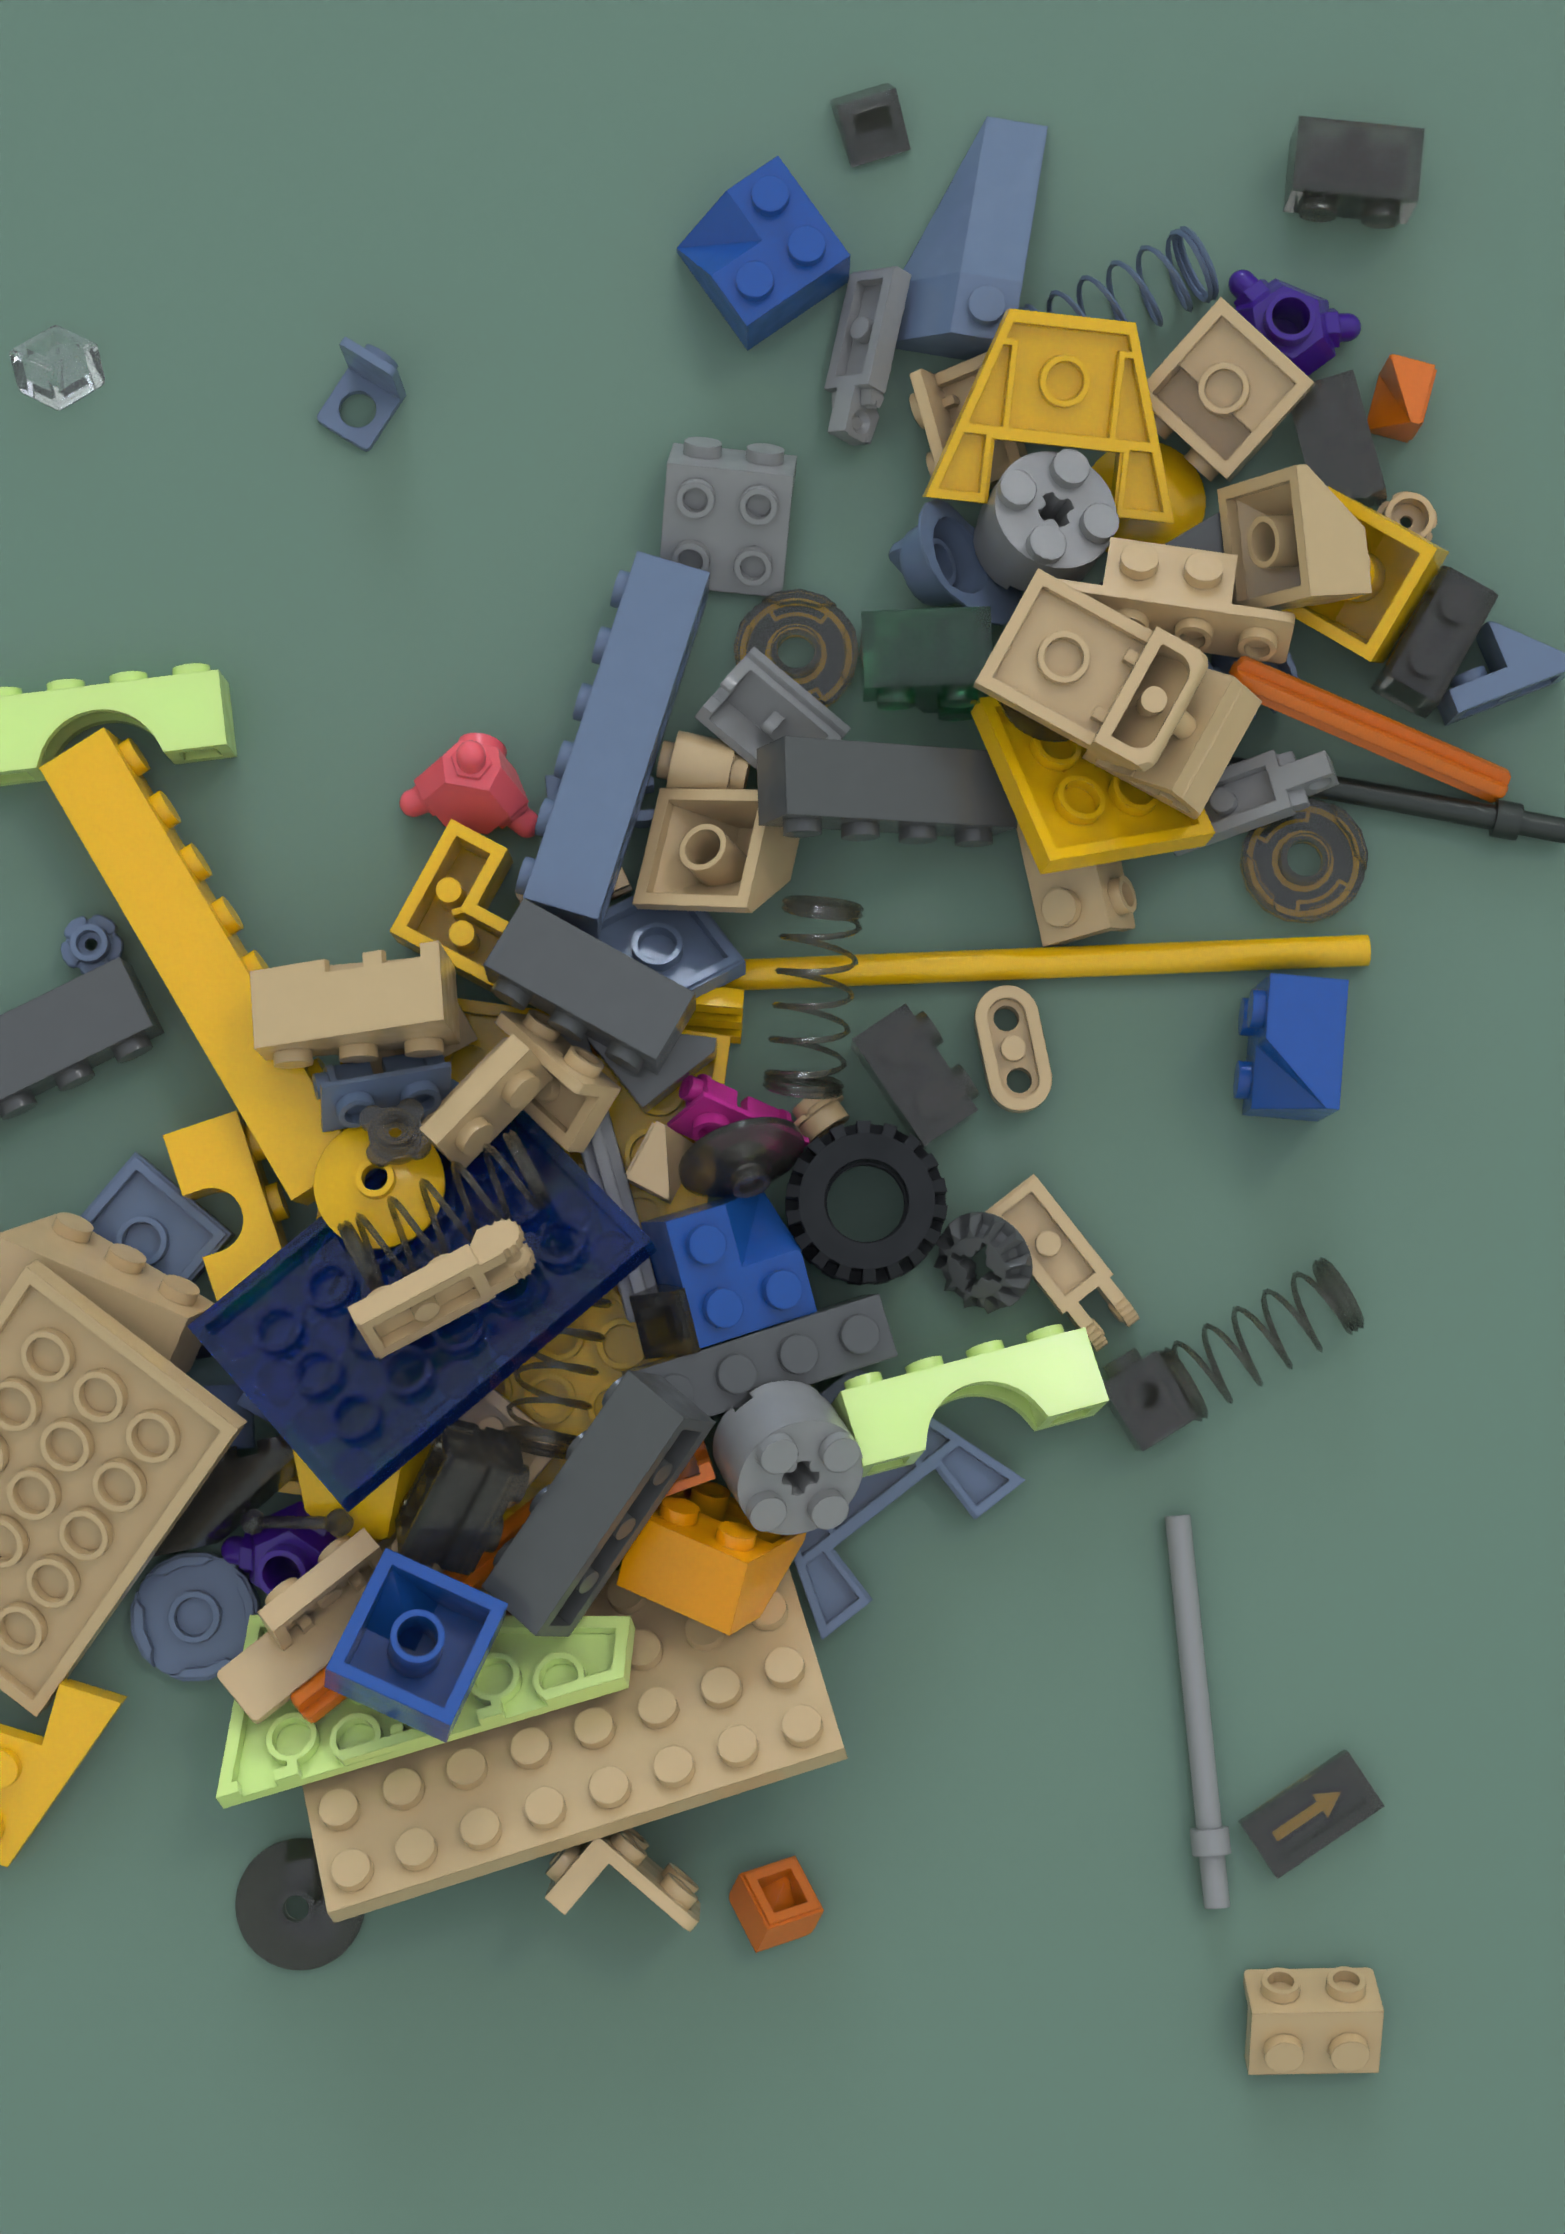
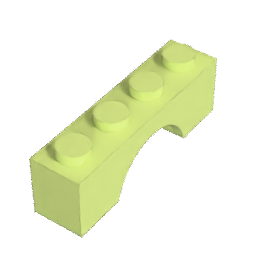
(183, 712)
(1043, 1380)

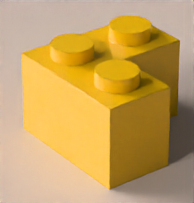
(454, 900)

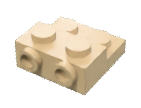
(1224, 391)

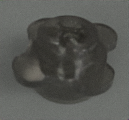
(395, 1150)

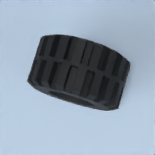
(875, 1147)

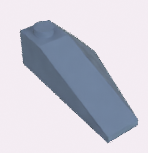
(975, 245)

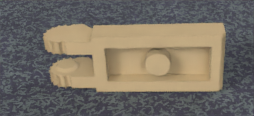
(1062, 1258)
(444, 1288)

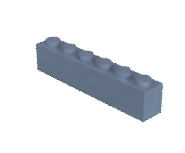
(616, 741)

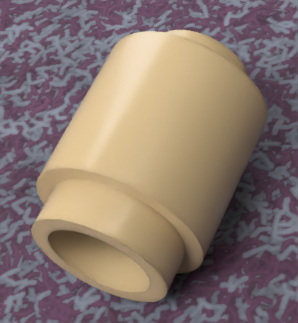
(701, 763)

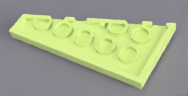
(517, 1681)

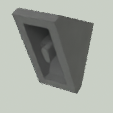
(648, 1089)

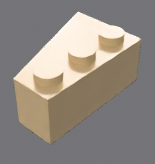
(356, 1008)
(113, 1278)

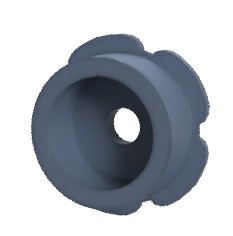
(80, 931)

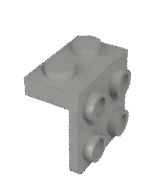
(729, 513)

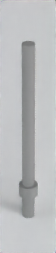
(1209, 1838)

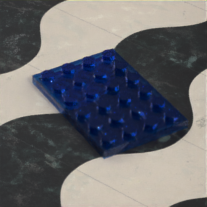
(364, 1417)

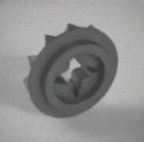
(1005, 1254)

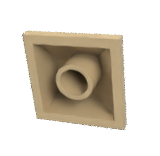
(1292, 541)
(712, 853)

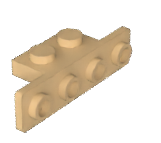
(1190, 598)
(302, 1625)

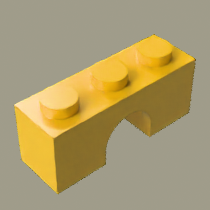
(226, 1158)

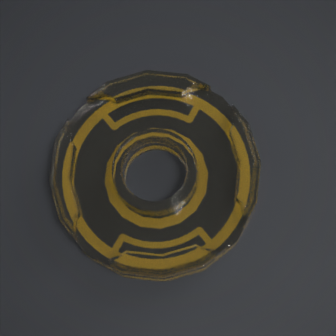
(808, 617)
(1300, 897)

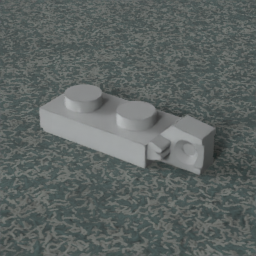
(865, 351)
(1265, 791)

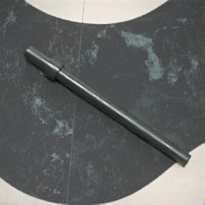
(1502, 819)

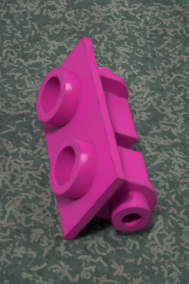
(715, 1105)

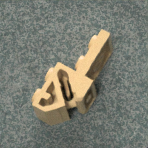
(1120, 692)

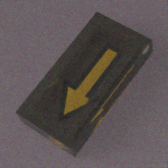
(1311, 1813)

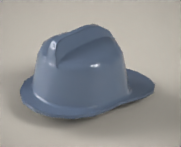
(943, 564)

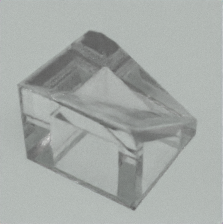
(57, 367)

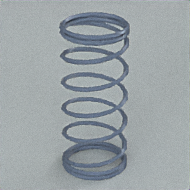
(1181, 291)

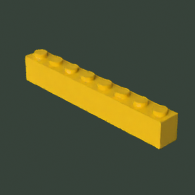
(189, 943)

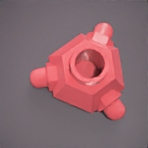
(474, 788)

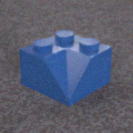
(765, 253)
(1292, 1047)
(734, 1264)
(415, 1645)

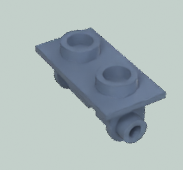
(353, 1086)

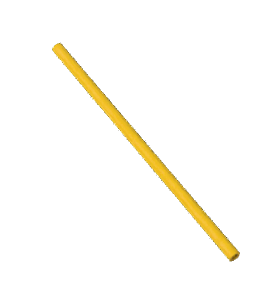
(1064, 962)

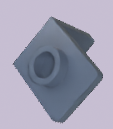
(370, 374)

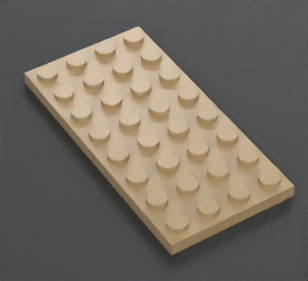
(692, 1728)

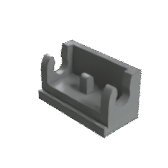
(762, 705)

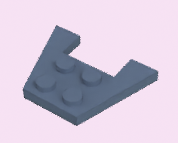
(967, 1471)

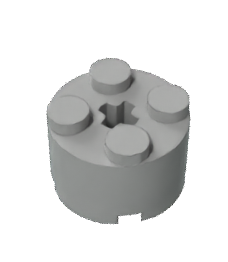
(1046, 516)
(788, 1459)

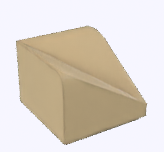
(658, 1161)

